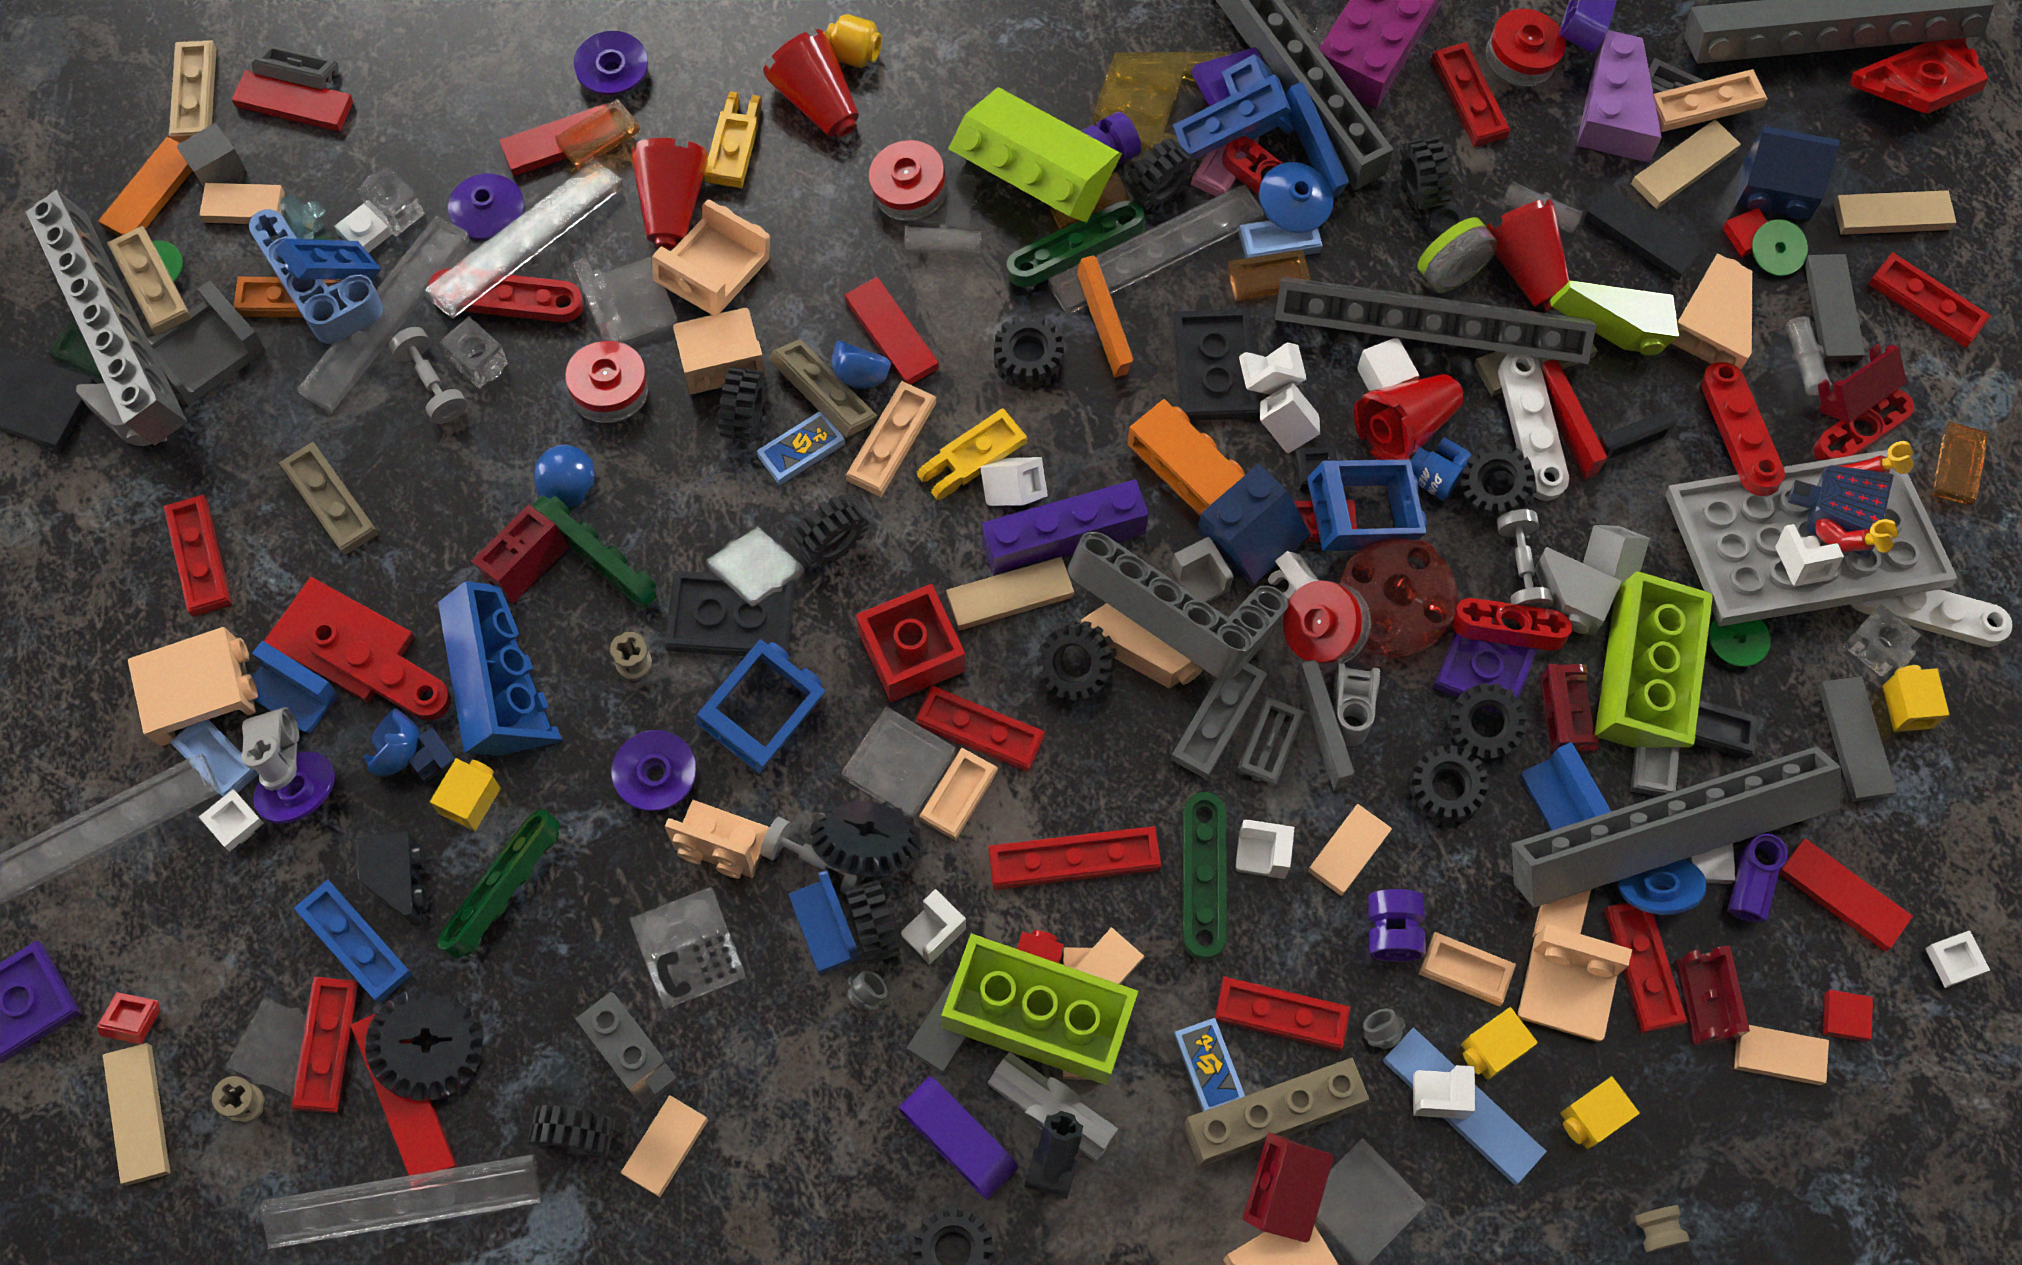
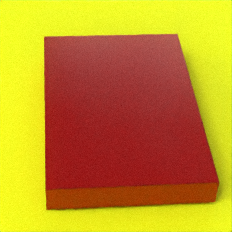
(320, 601)

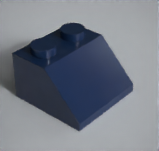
(1786, 172)
(1254, 524)

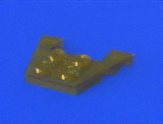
(1146, 89)

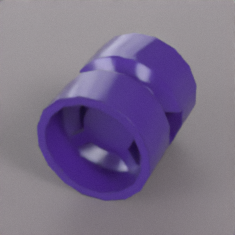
(1118, 133)
(1396, 911)

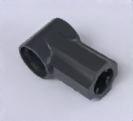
(1054, 1159)

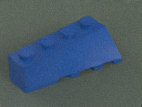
(491, 675)

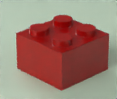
(911, 642)

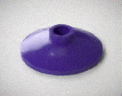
(610, 51)
(485, 218)
(652, 752)
(302, 795)

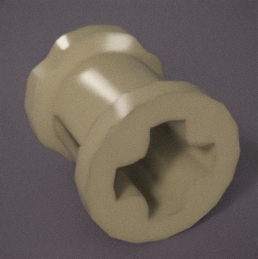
(638, 665)
(225, 1101)

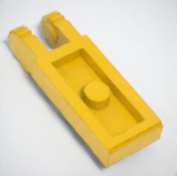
(733, 142)
(979, 446)

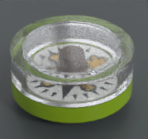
(1457, 255)

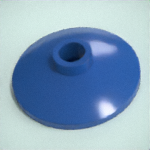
(1287, 207)
(1665, 888)

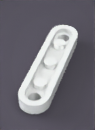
(1534, 423)
(1947, 615)

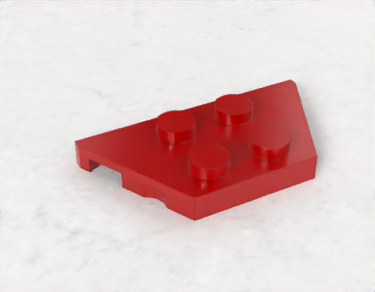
(1925, 75)

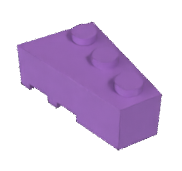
(1620, 101)

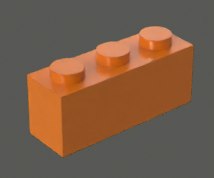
(1183, 456)

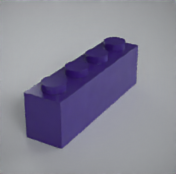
(1059, 526)

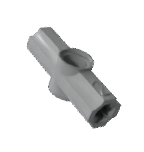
(1045, 1097)

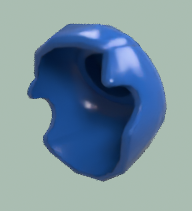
(858, 366)
(565, 474)
(395, 744)

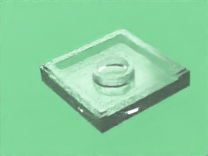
(898, 762)
(1366, 1203)

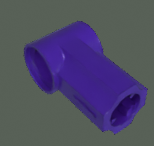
(1756, 881)

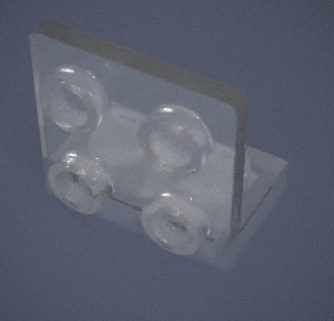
(624, 299)

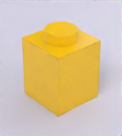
(1915, 699)
(466, 793)
(1497, 1044)
(1598, 1114)

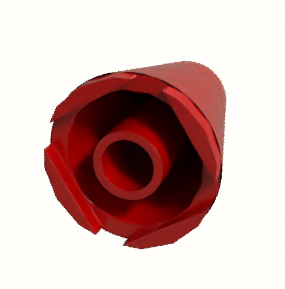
(813, 81)
(668, 187)
(1532, 251)
(1406, 415)

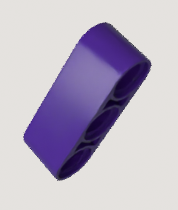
(1587, 22)
(958, 1137)

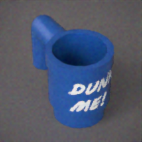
(1437, 473)

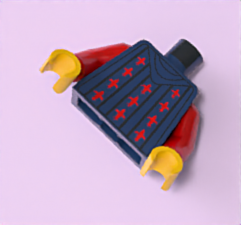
(1853, 501)

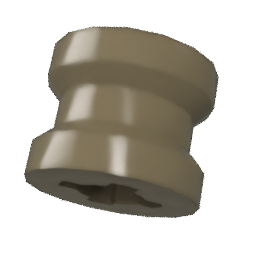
(1662, 1228)

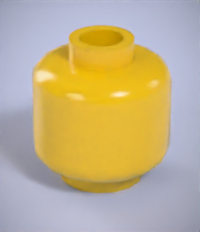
(855, 40)

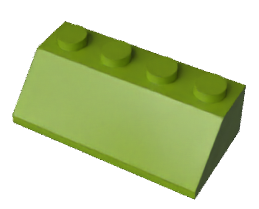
(1036, 153)
(1654, 663)
(1038, 1009)

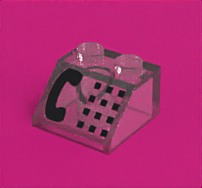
(687, 948)

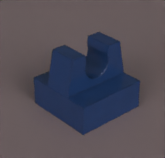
(432, 758)

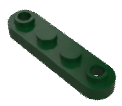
(1077, 241)
(604, 560)
(1204, 876)
(491, 893)

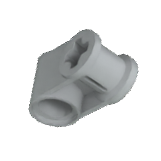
(1355, 696)
(271, 747)

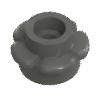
(867, 990)
(1383, 1028)

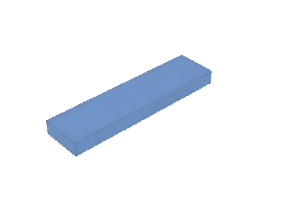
(1487, 1128)

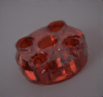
(1402, 594)

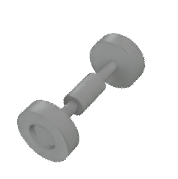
(410, 345)
(1517, 524)
(777, 839)

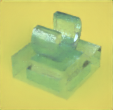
(301, 218)

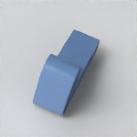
(321, 301)

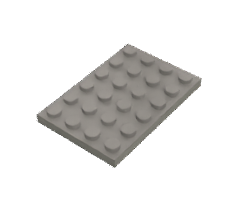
(1736, 559)

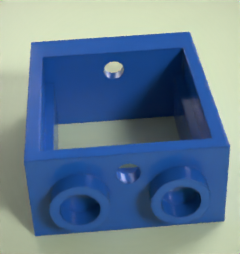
(1332, 511)
(733, 736)

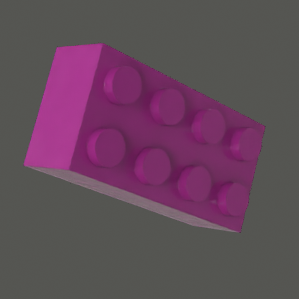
(1374, 43)

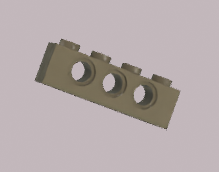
(1276, 1110)

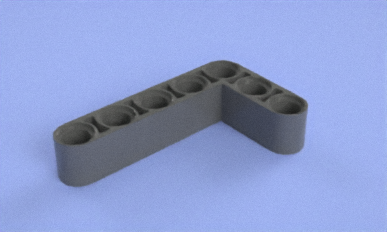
(1172, 612)

